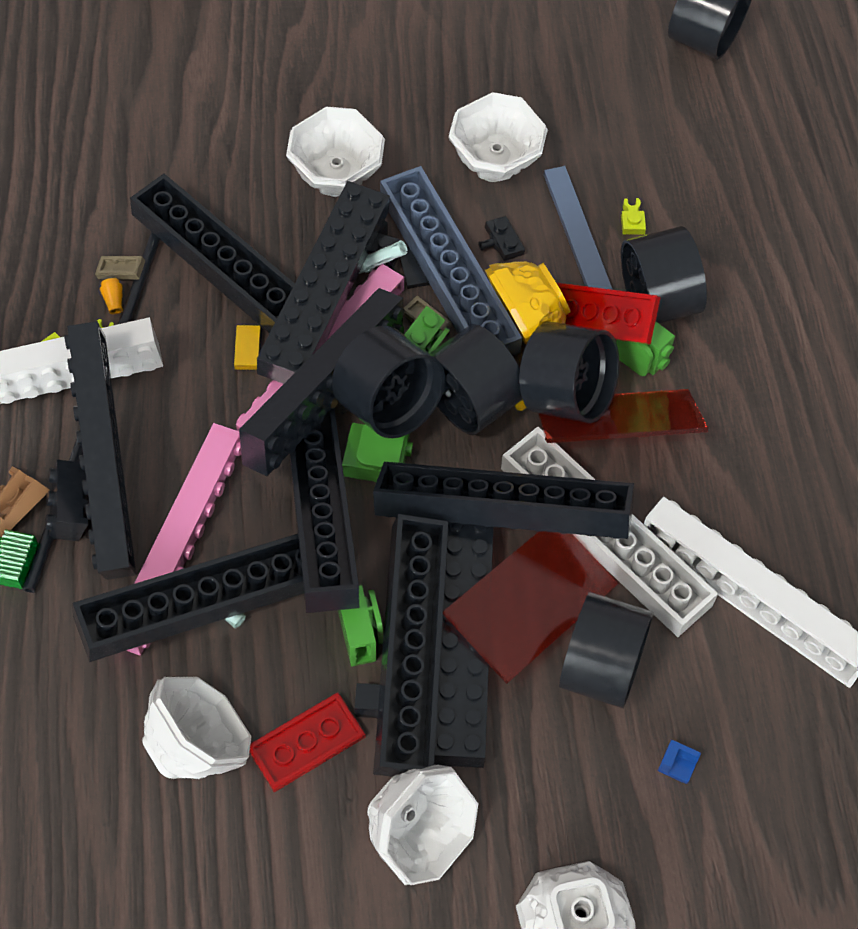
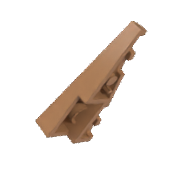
(18, 498)

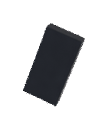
(412, 271)

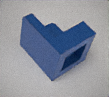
(679, 761)

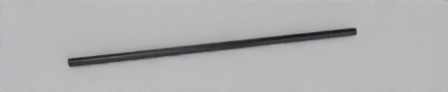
(127, 314)

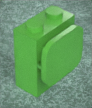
(426, 330)
(645, 357)
(368, 451)
(360, 627)

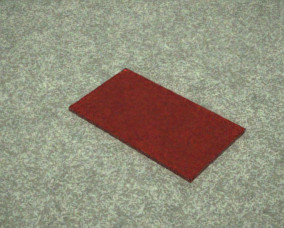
(632, 416)
(528, 601)

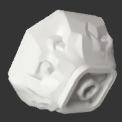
(497, 136)
(335, 149)
(193, 730)
(422, 822)
(583, 886)

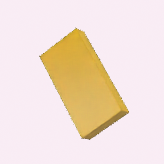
(247, 347)

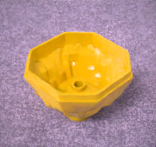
(528, 295)

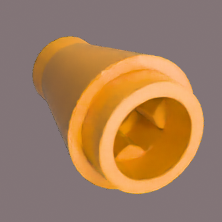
(112, 294)

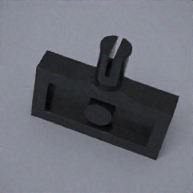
(502, 239)

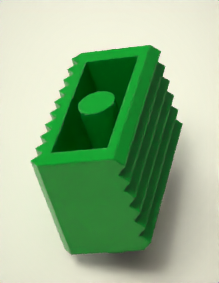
(16, 557)

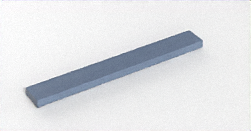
(576, 228)

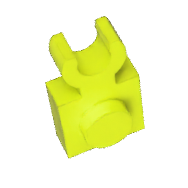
(632, 219)

